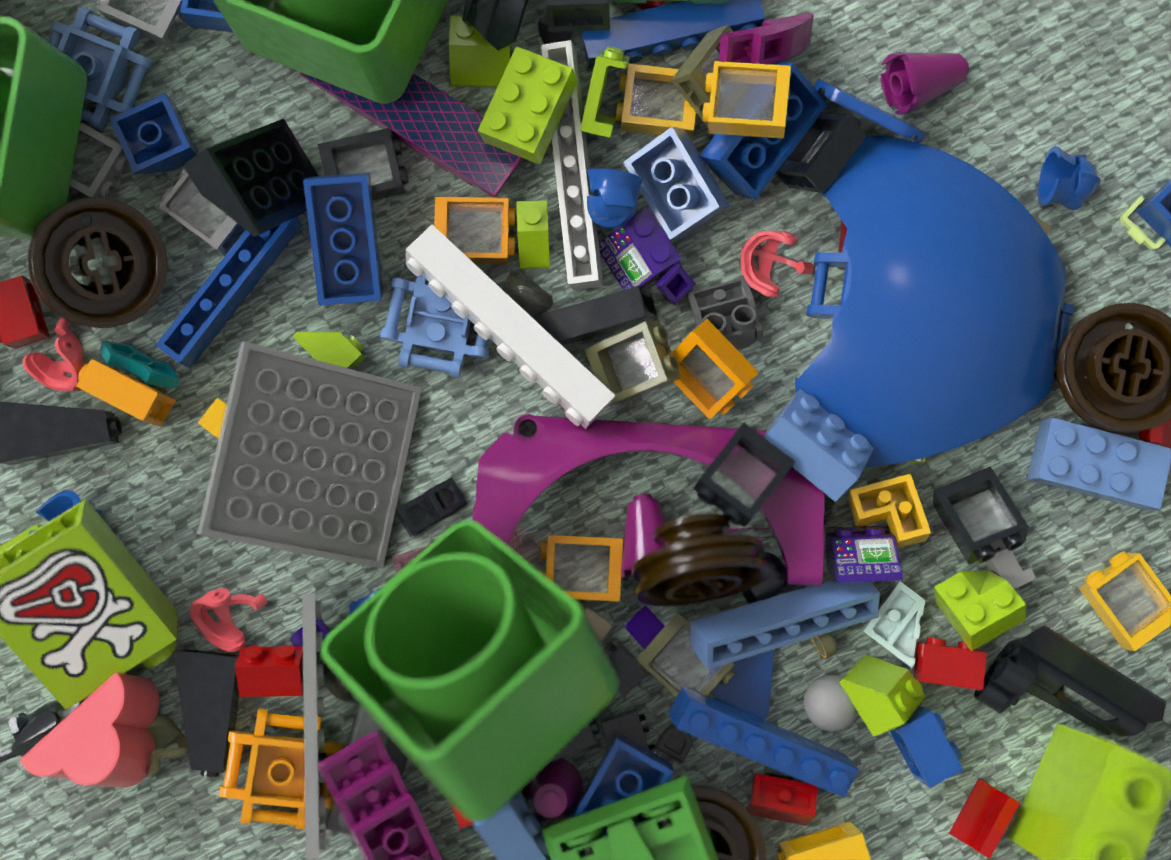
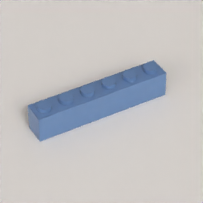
(782, 621)

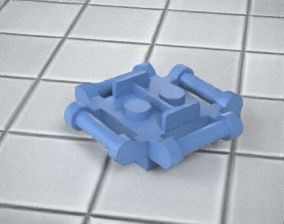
(103, 63)
(431, 327)

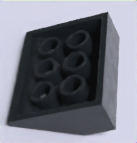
(255, 177)

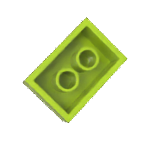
(528, 105)

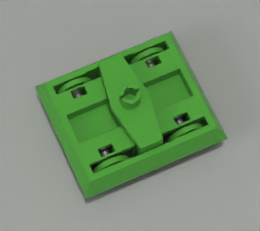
(634, 840)

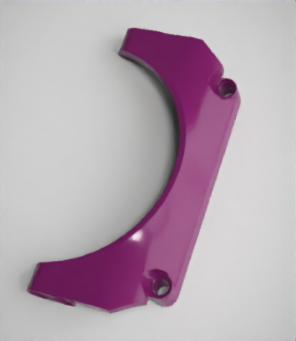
(522, 468)

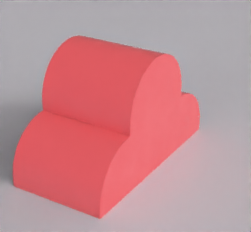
(103, 737)

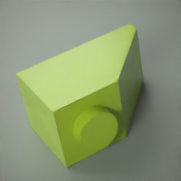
(533, 234)
(332, 348)

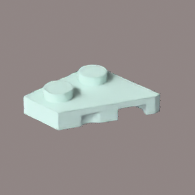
(898, 623)

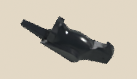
(32, 728)

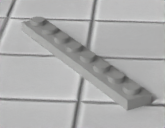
(312, 737)

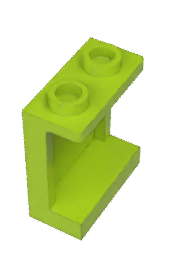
(593, 121)

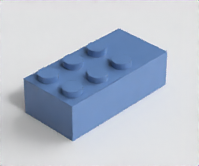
(1100, 464)
(514, 832)

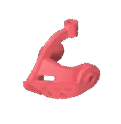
(760, 278)
(51, 372)
(222, 633)

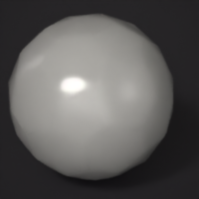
(829, 705)

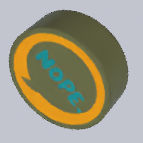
(825, 645)

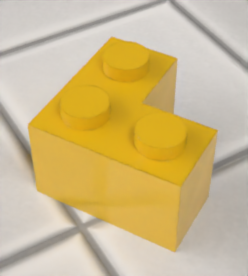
(895, 502)

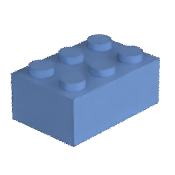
(677, 183)
(819, 444)

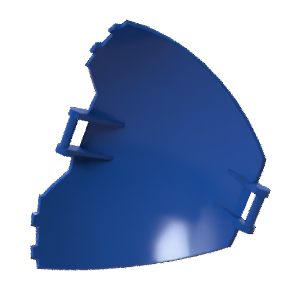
(942, 304)

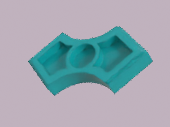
(147, 368)

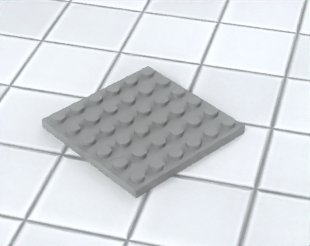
(309, 457)

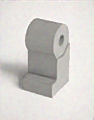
(1006, 566)

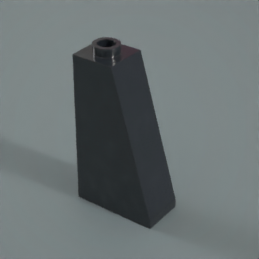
(600, 316)
(47, 431)
(208, 706)

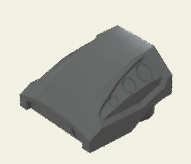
(730, 310)

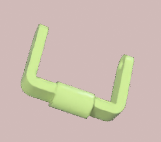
(1135, 231)

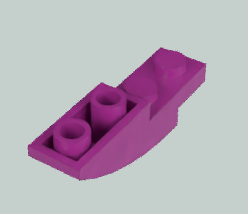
(769, 43)

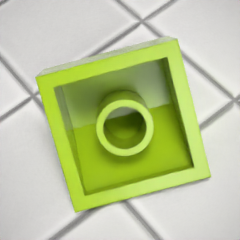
(474, 59)
(882, 693)

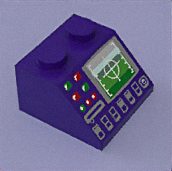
(639, 251)
(862, 555)

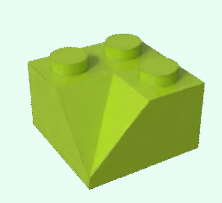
(979, 606)

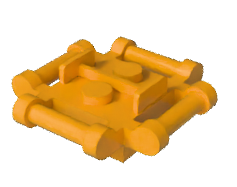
(274, 770)

